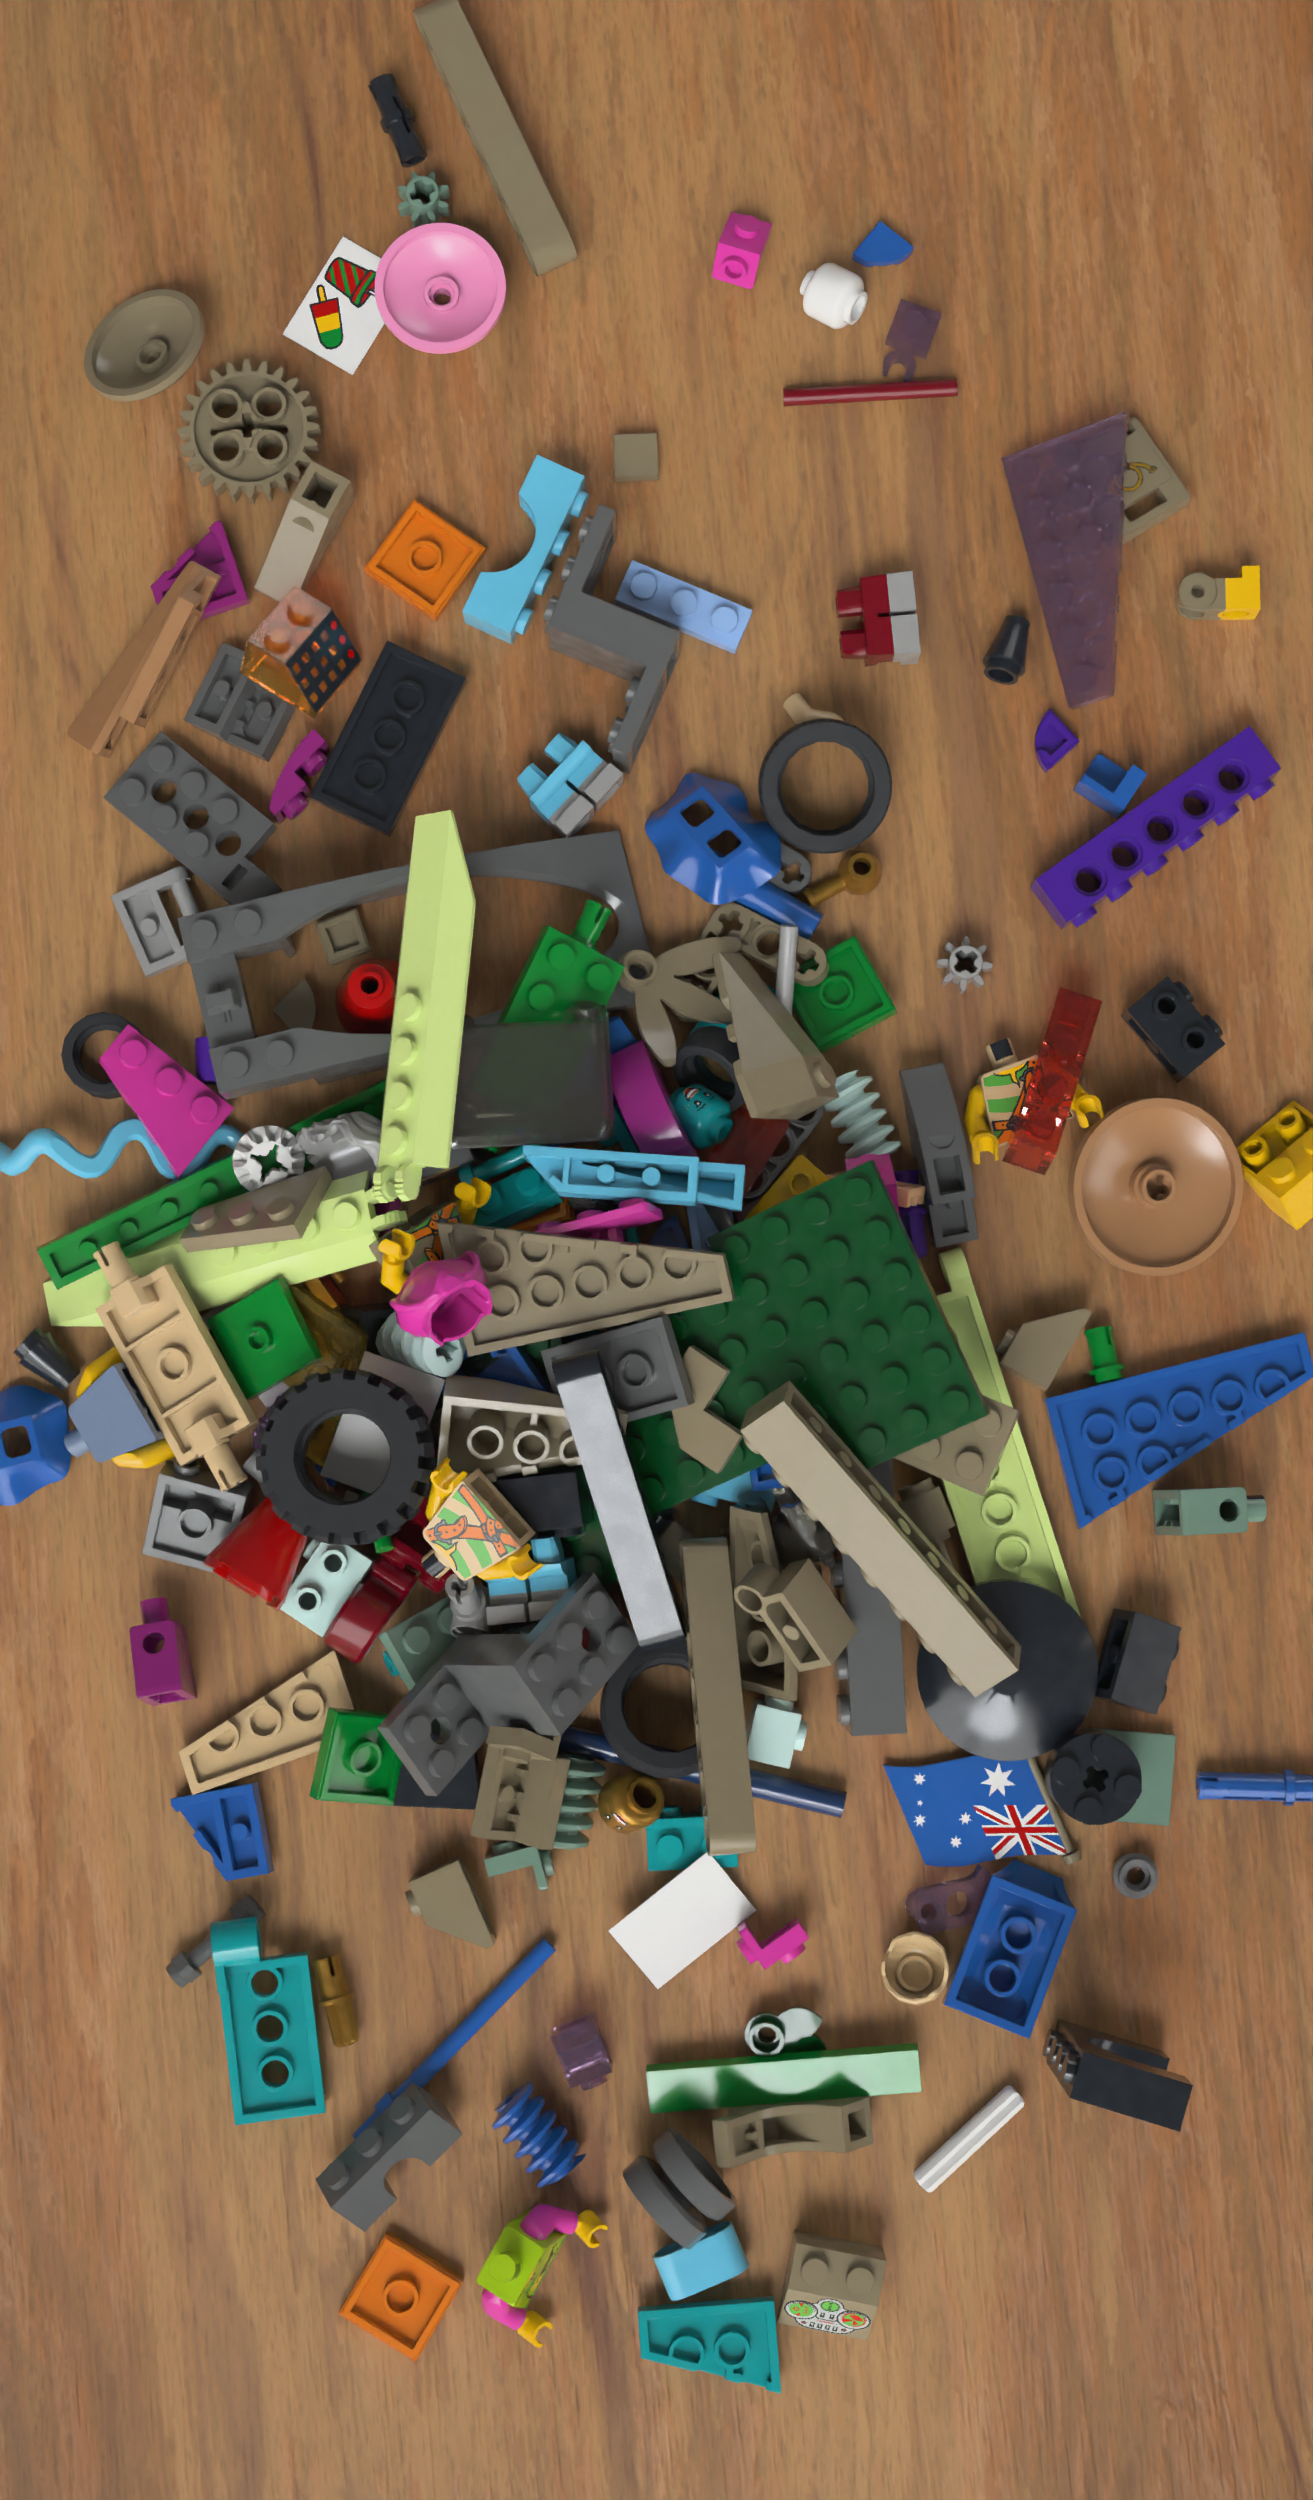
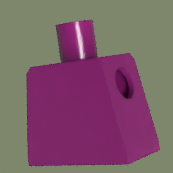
(168, 1673)

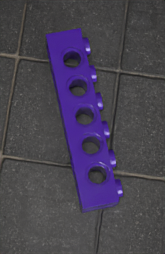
(1240, 756)

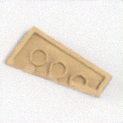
(270, 1730)

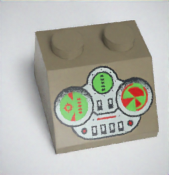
(832, 2285)

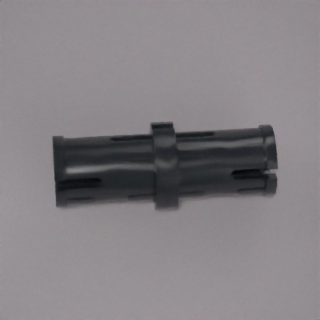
(397, 120)

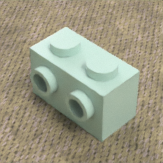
(325, 1583)
(775, 1731)

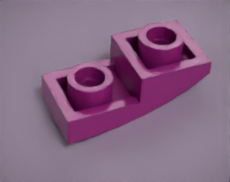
(291, 792)

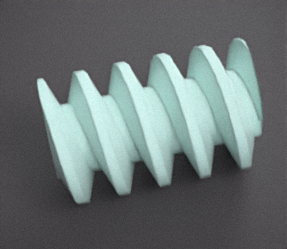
(859, 1117)
(419, 1352)

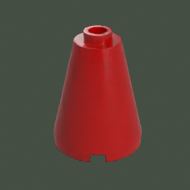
(357, 1007)
(260, 1555)

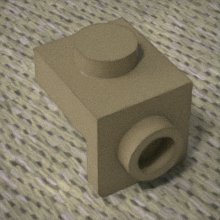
(522, 1745)

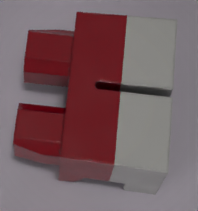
(886, 616)

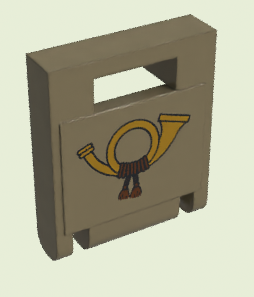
(1145, 474)

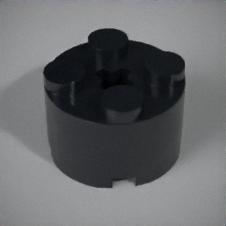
(1117, 1786)

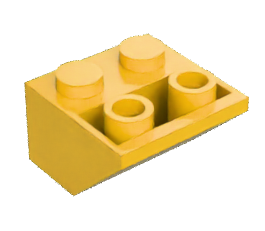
(1280, 1164)

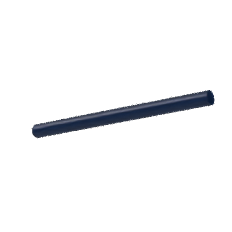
(763, 1784)

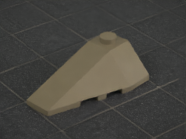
(778, 1063)
(504, 1428)
(762, 1660)

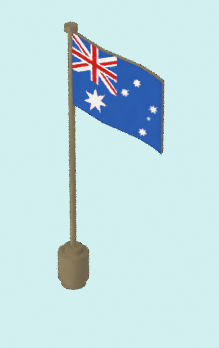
(971, 1804)

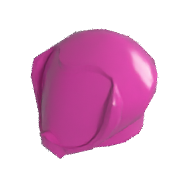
(444, 1299)

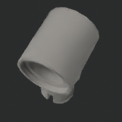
(468, 1606)

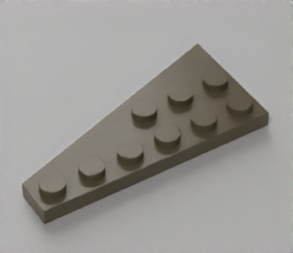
(575, 1284)

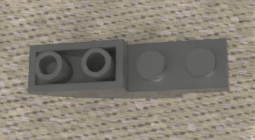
(940, 1153)

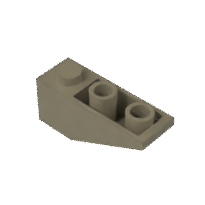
(305, 531)

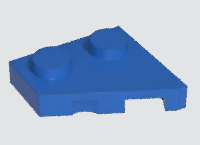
(231, 1828)

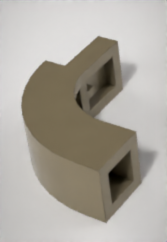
(791, 2127)

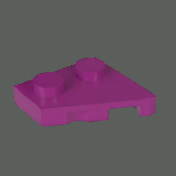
(216, 555)

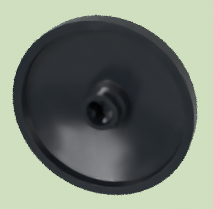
(1038, 1702)

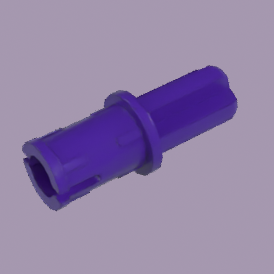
(913, 1216)

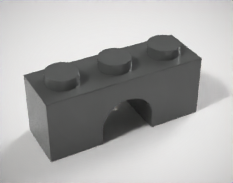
(409, 2128)

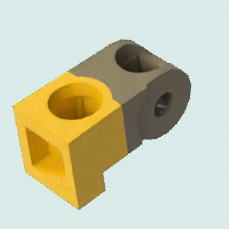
(1220, 598)

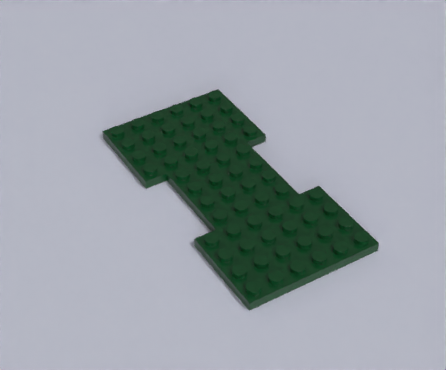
(820, 1301)

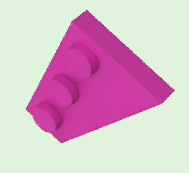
(167, 1098)

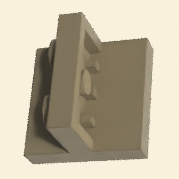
(520, 1800)

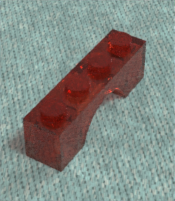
(1053, 1081)

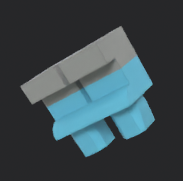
(574, 789)
(532, 1598)

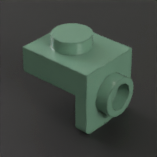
(513, 1856)

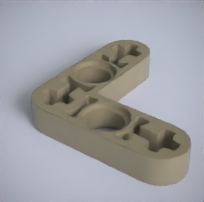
(752, 931)

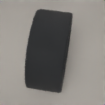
(72, 1049)
(690, 1069)

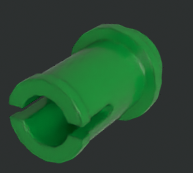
(1103, 1355)

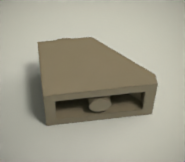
(1040, 1346)
(450, 1903)

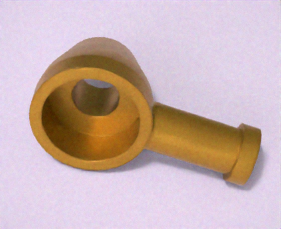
(847, 879)

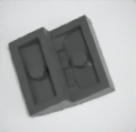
(238, 708)

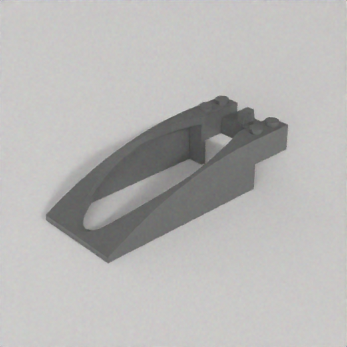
(225, 935)

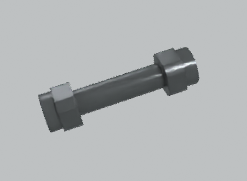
(185, 1967)

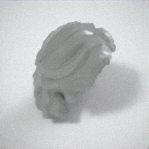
(343, 1144)

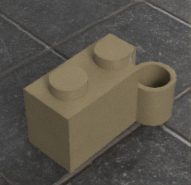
(798, 1612)

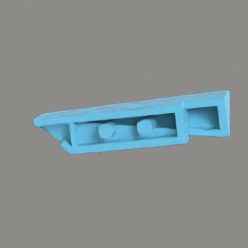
(638, 1175)

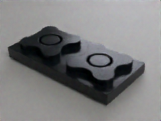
(388, 738)

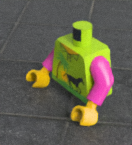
(523, 2259)

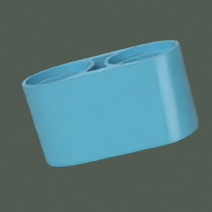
(706, 2264)

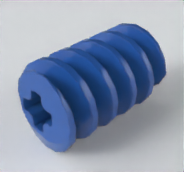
(536, 2135)

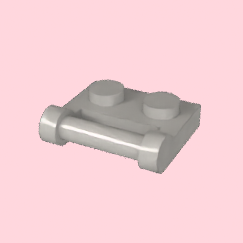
(149, 923)

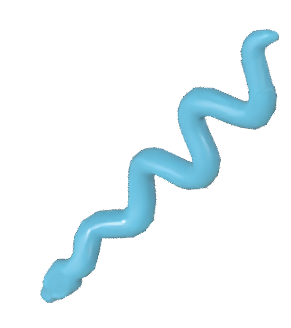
(65, 1154)

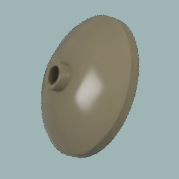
(144, 345)

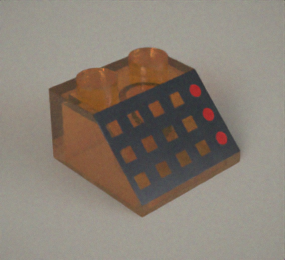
(301, 653)

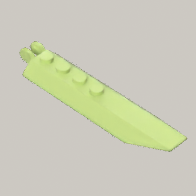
(427, 1011)
(332, 1243)

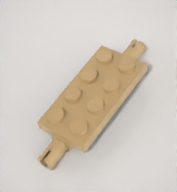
(175, 1364)

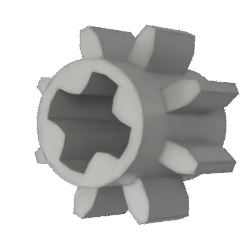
(964, 977)

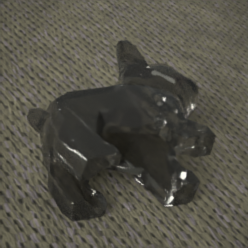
(795, 1533)

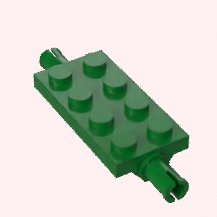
(563, 972)

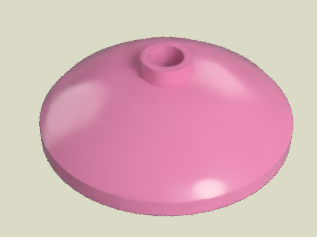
(433, 263)

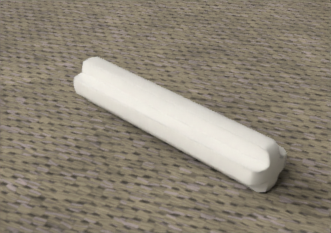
(969, 2138)

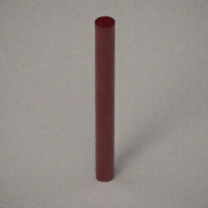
(870, 392)

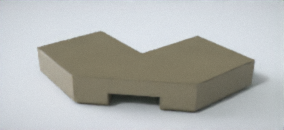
(698, 1428)

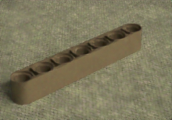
(495, 135)
(717, 1696)

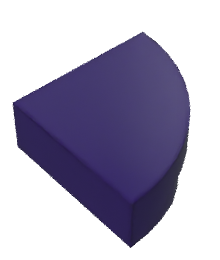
(1052, 741)

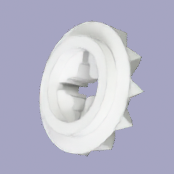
(259, 1142)

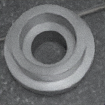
(1145, 1885)

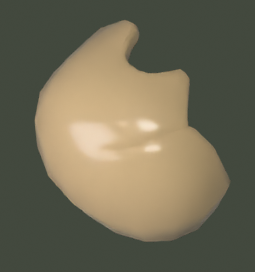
(915, 1968)

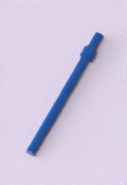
(467, 2027)

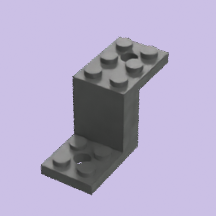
(611, 637)
(509, 1681)

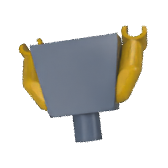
(114, 1418)

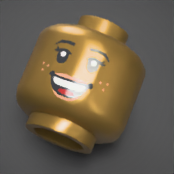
(630, 1801)

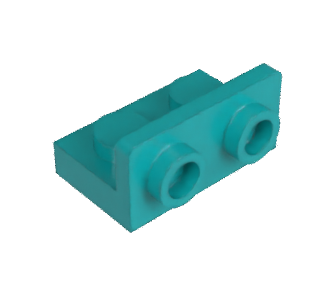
(679, 1841)

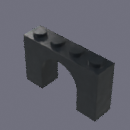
(1117, 2074)

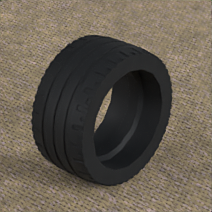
(873, 810)
(615, 1726)

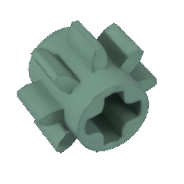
(423, 187)

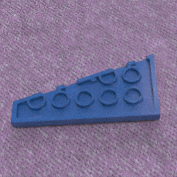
(1145, 1425)

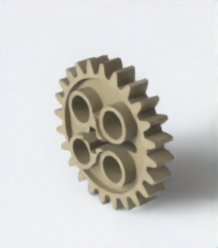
(250, 393)

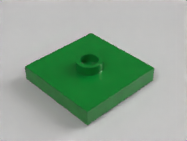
(845, 1001)
(264, 1339)
(355, 1760)

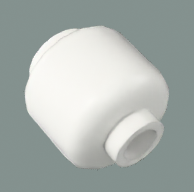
(833, 295)

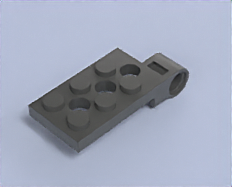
(167, 823)

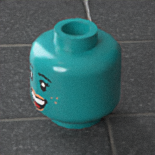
(702, 1115)

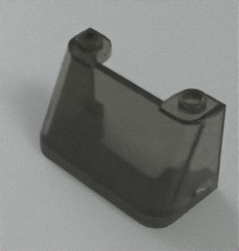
(535, 1081)

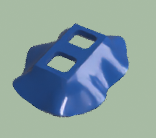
(686, 850)
(46, 1425)

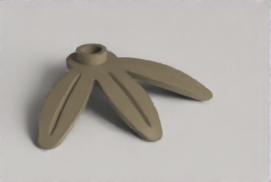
(681, 996)

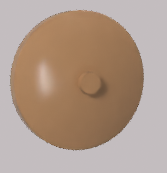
(1155, 1186)

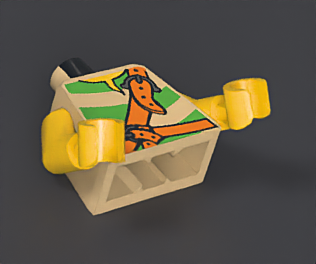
(998, 1097)
(474, 1529)

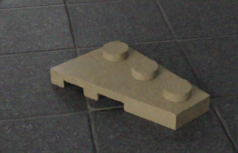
(259, 1216)

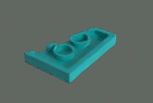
(715, 2337)

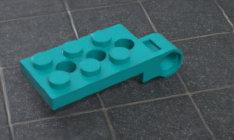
(236, 1960)

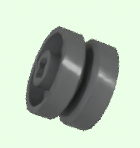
(679, 2188)

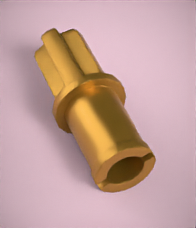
(336, 2000)

